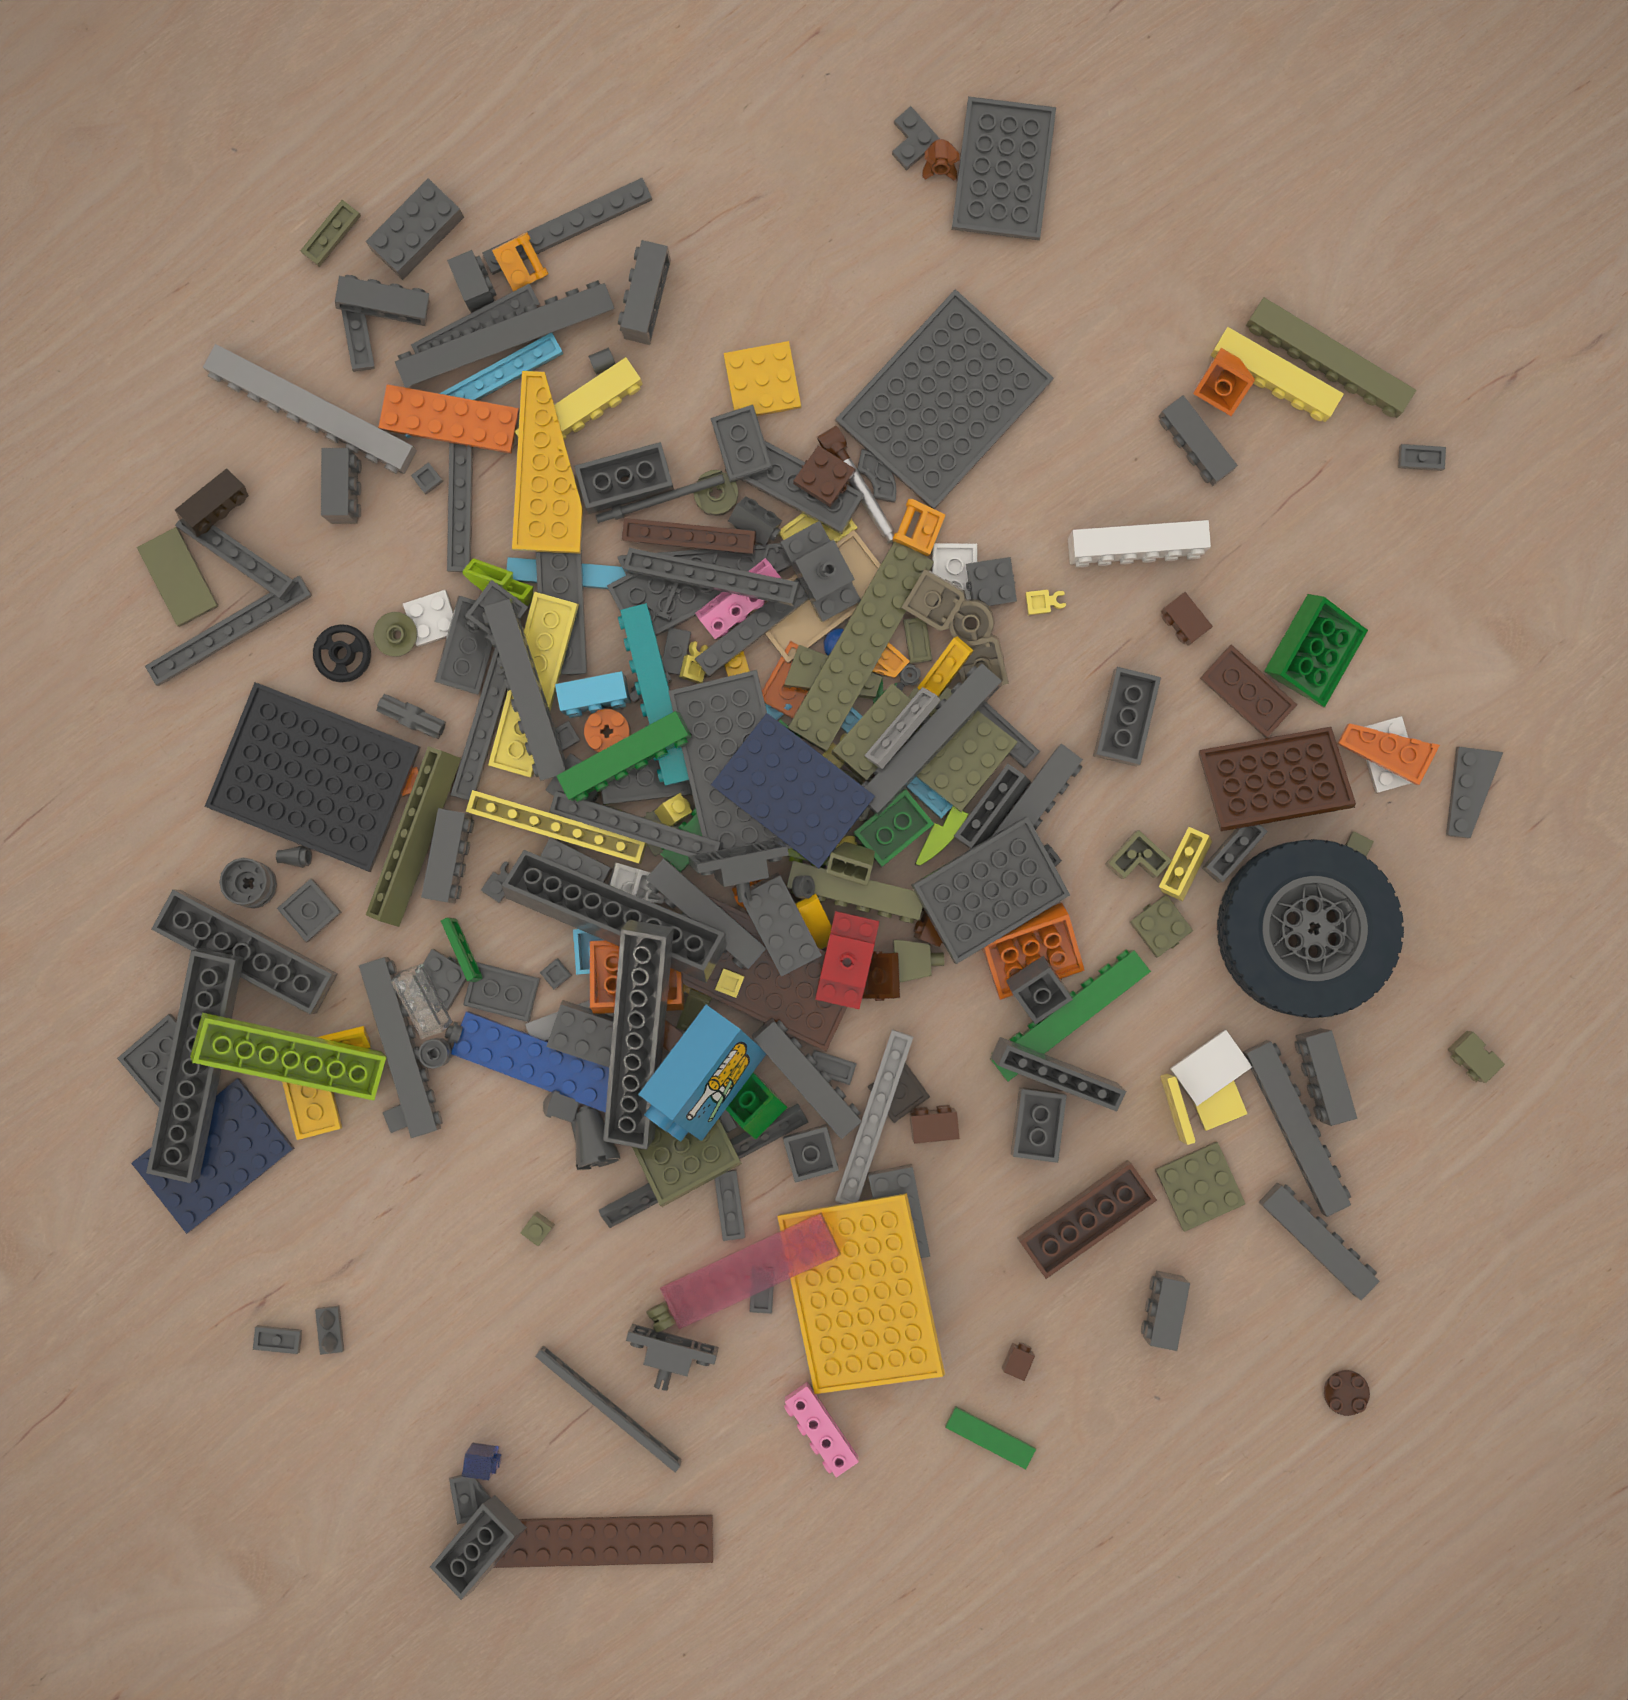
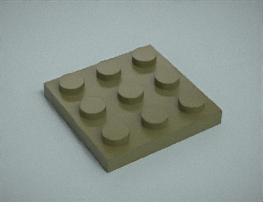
(1200, 1186)

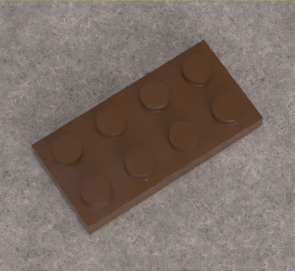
(1248, 691)

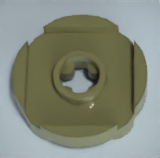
(724, 503)

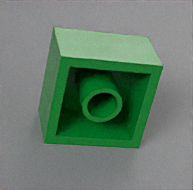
(755, 1106)

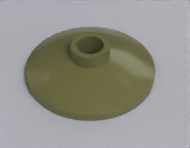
(385, 634)

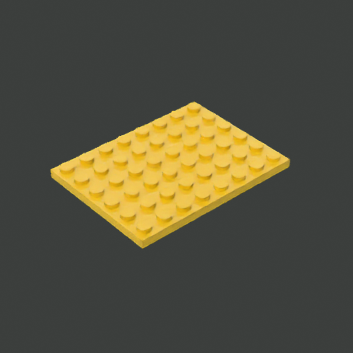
(870, 1307)

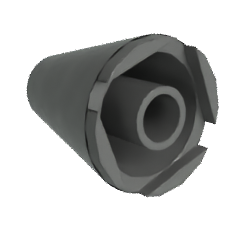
(590, 1146)

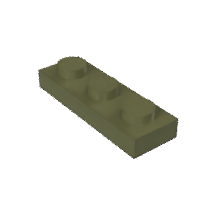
(330, 233)

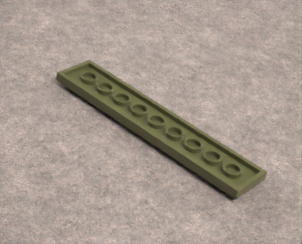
(858, 647)

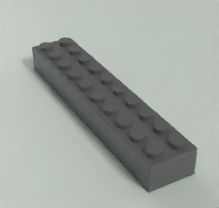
(606, 909)
(637, 1030)
(188, 1086)

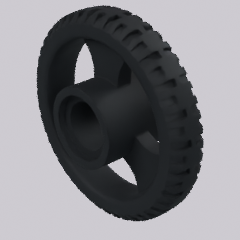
(340, 673)

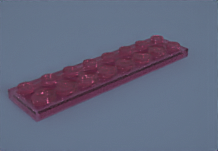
(750, 1270)

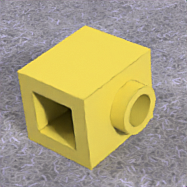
(673, 810)

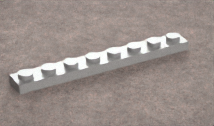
(874, 1117)

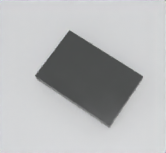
(741, 443)
(503, 992)

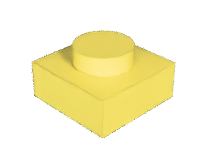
(729, 983)

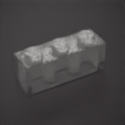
(421, 1001)

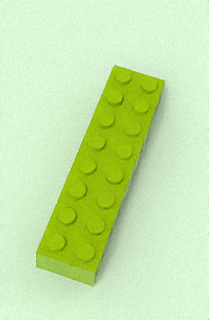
(287, 1056)

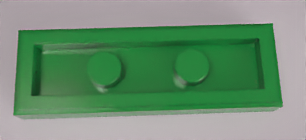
(461, 949)

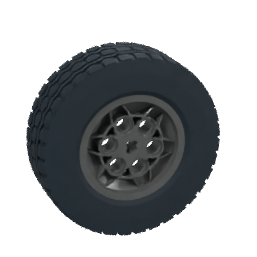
(1256, 928)

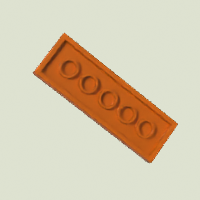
(449, 419)

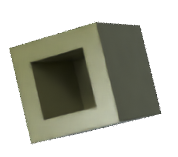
(537, 1228)

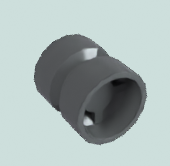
(435, 1053)

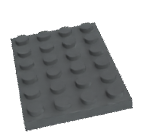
(1003, 168)
(990, 890)

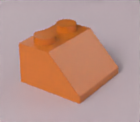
(1225, 382)

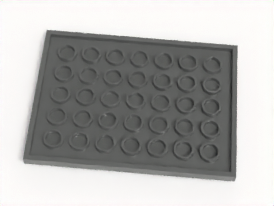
(944, 399)

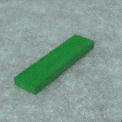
(990, 1437)

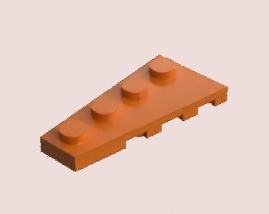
(1390, 751)

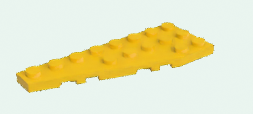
(546, 494)

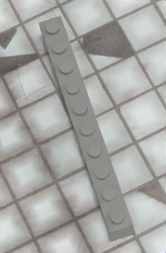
(307, 407)

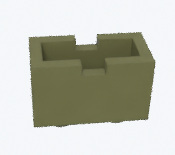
(1479, 1062)

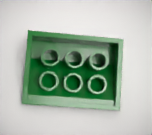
(1316, 649)

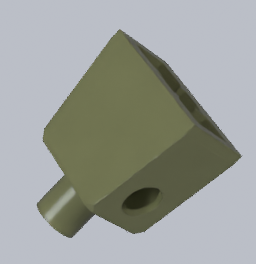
(851, 862)
(916, 959)

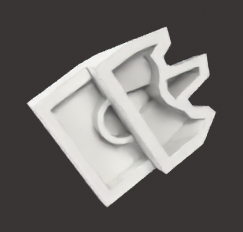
(633, 882)

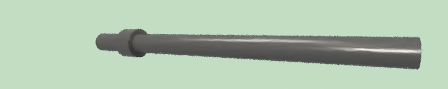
(620, 511)

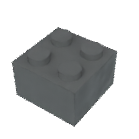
(470, 277)
(1039, 989)
(810, 1153)

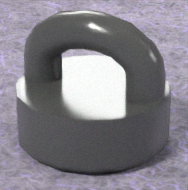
(803, 886)

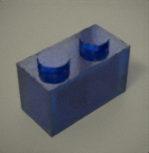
(481, 1461)

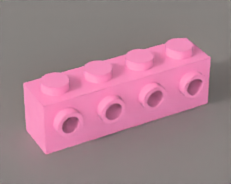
(731, 608)
(821, 1430)

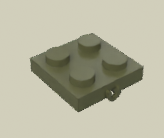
(1161, 926)

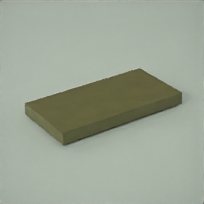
(177, 576)

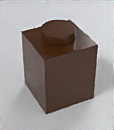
(1018, 1361)

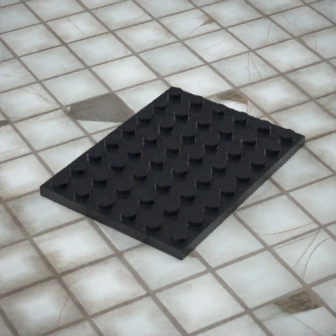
(312, 777)

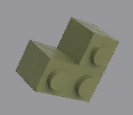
(1141, 852)

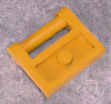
(513, 266)
(925, 530)

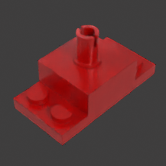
(847, 960)

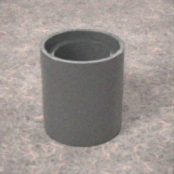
(602, 360)

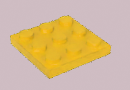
(763, 378)

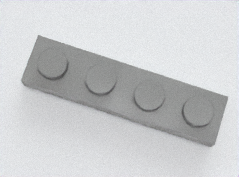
(902, 728)

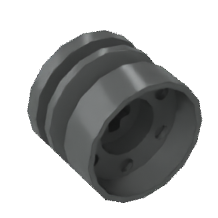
(236, 886)

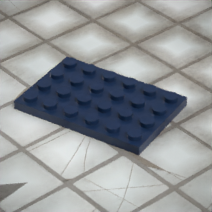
(793, 790)
(238, 1150)

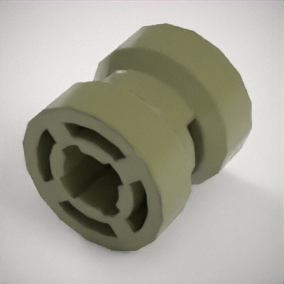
(661, 1317)

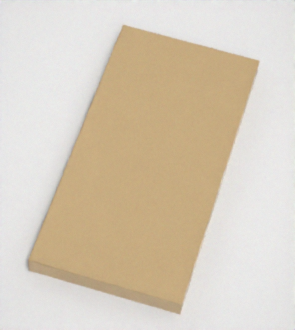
(803, 624)

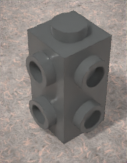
(753, 517)

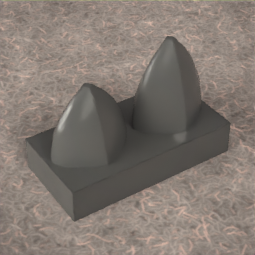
(329, 1330)

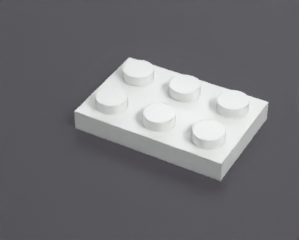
(1382, 778)

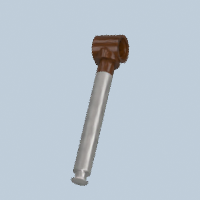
(835, 443)

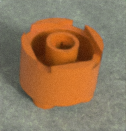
(599, 722)

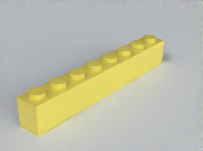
(556, 827)

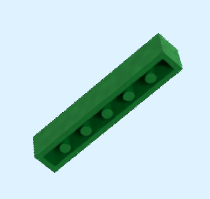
(624, 756)

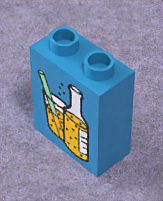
(700, 1076)

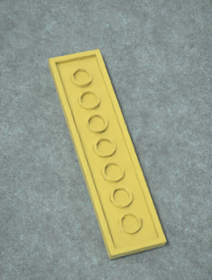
(548, 636)

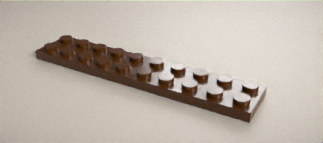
(612, 1541)

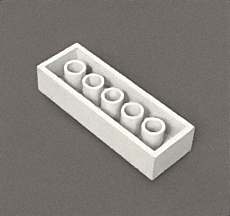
(1138, 543)

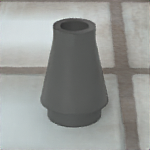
(296, 856)

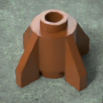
(941, 159)

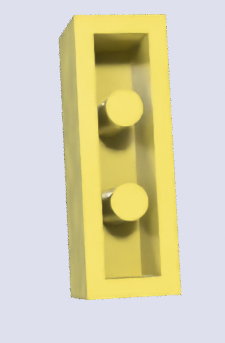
(1185, 864)

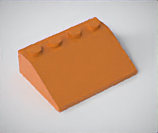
(1045, 935)
(603, 980)

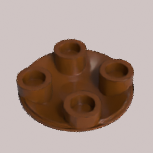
(1346, 1393)

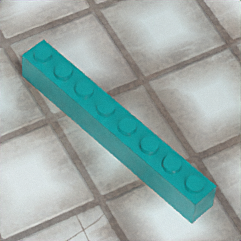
(651, 683)

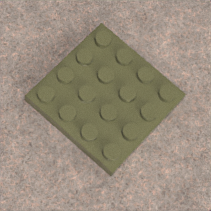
(966, 759)
(683, 1166)

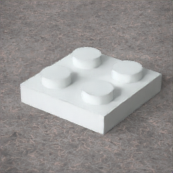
(431, 616)

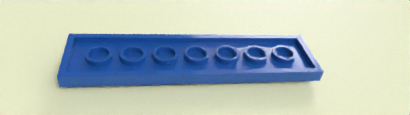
(531, 1061)

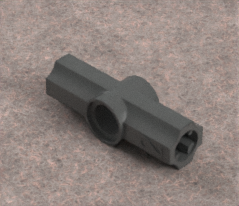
(411, 716)

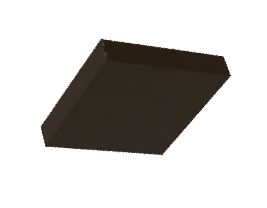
(907, 1095)

